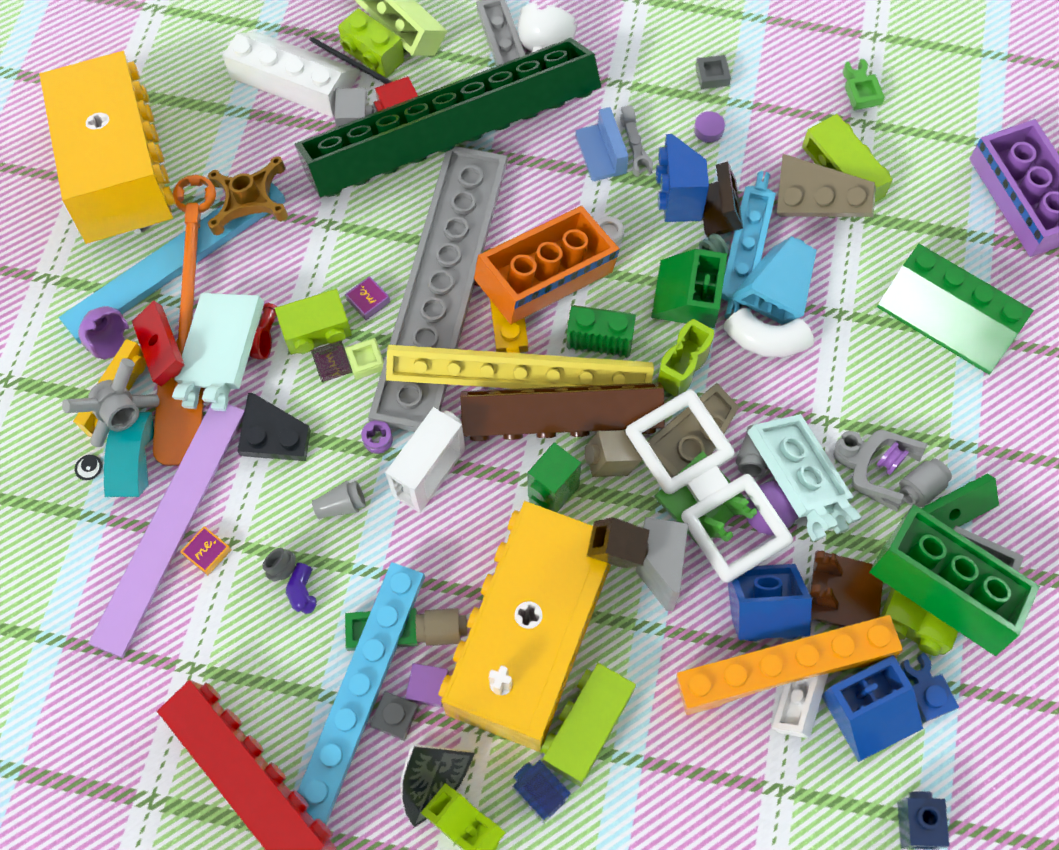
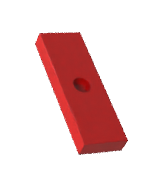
(158, 344)

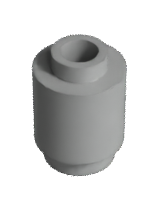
(925, 482)

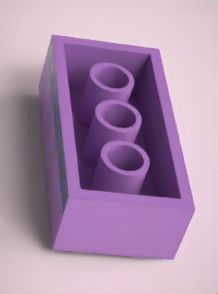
(1023, 179)

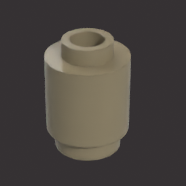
(440, 627)

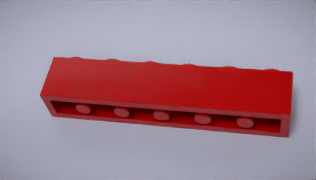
(241, 773)

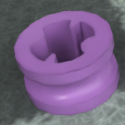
(384, 442)
(892, 458)

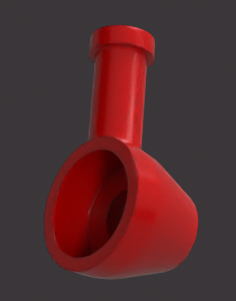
(262, 340)

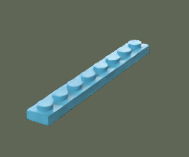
(359, 690)

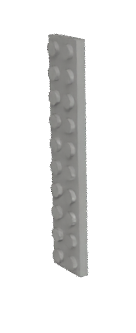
(441, 278)

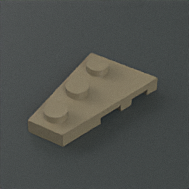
(822, 192)
(684, 435)

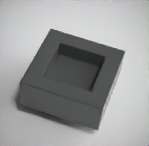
(713, 72)
(394, 715)

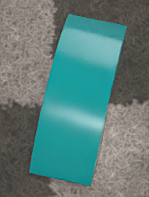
(126, 458)

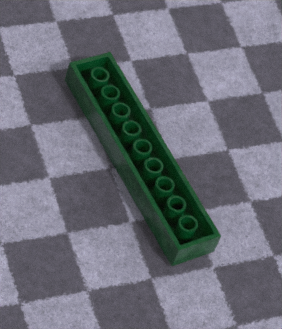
(448, 116)

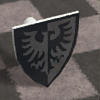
(425, 774)

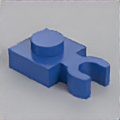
(931, 693)

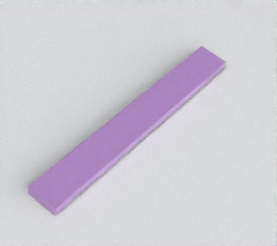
(166, 531)

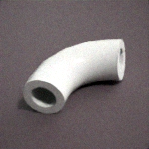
(768, 339)

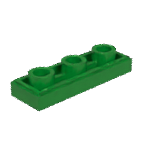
(966, 502)

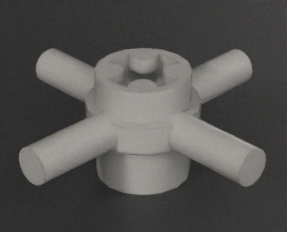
(112, 404)

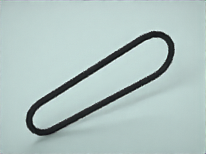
(347, 59)

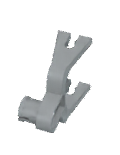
(860, 455)

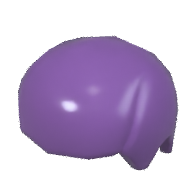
(103, 332)
(779, 502)

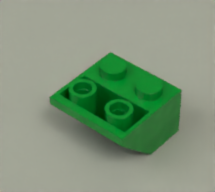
(690, 287)

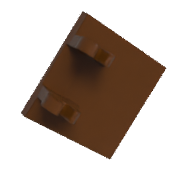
(844, 590)

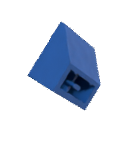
(682, 181)
(874, 708)

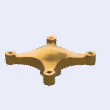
(247, 195)

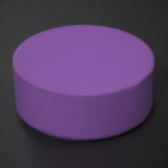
(709, 126)

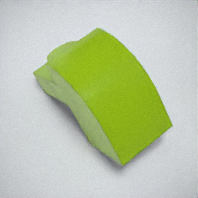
(462, 821)

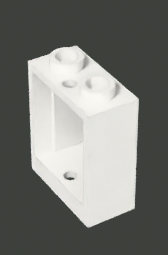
(426, 459)

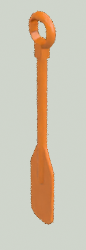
(173, 423)

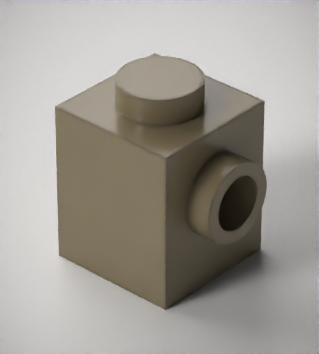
(611, 454)

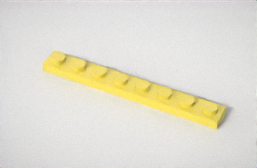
(508, 369)

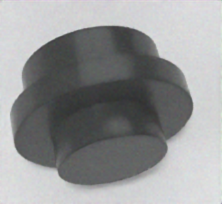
(279, 564)

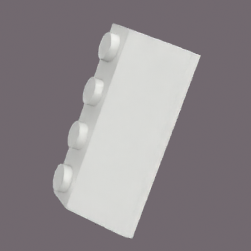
(287, 71)

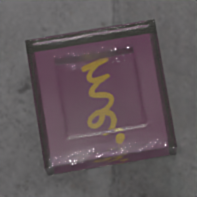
(331, 361)

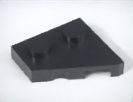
(272, 432)

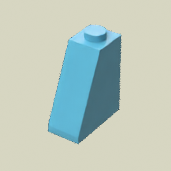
(780, 282)

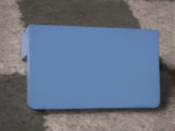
(603, 147)

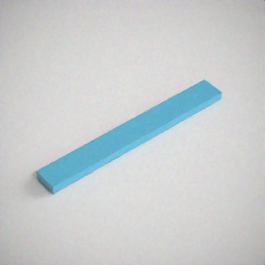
(159, 268)

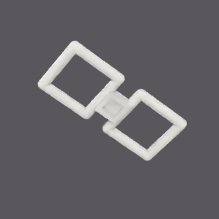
(709, 486)

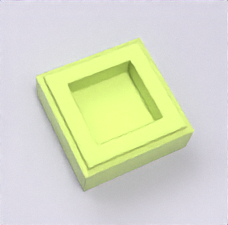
(365, 358)

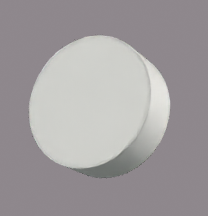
(613, 228)

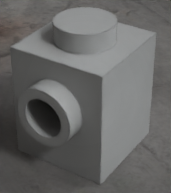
(351, 105)

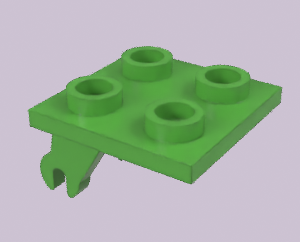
(712, 521)

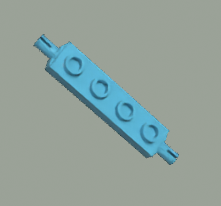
(748, 242)

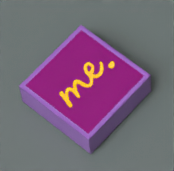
(367, 298)

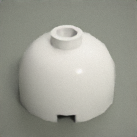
(544, 27)

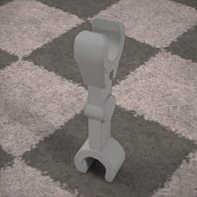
(640, 157)

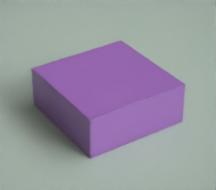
(425, 684)

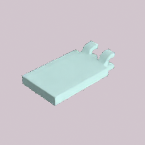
(217, 348)
(805, 474)

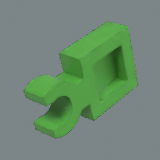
(861, 88)

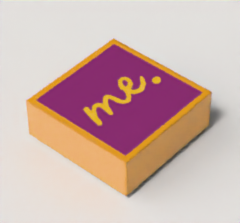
(205, 550)

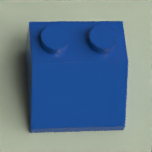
(770, 603)

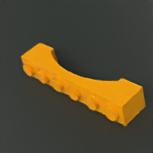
(786, 663)

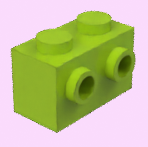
(371, 43)

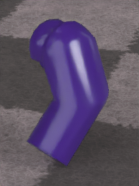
(297, 591)

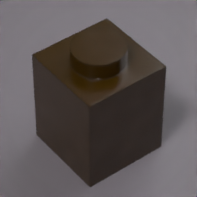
(618, 543)

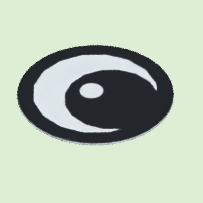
(88, 467)

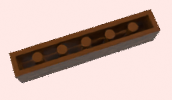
(557, 410)

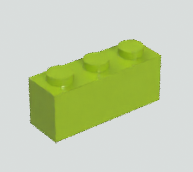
(838, 148)
(587, 723)

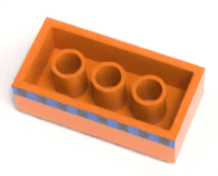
(545, 264)

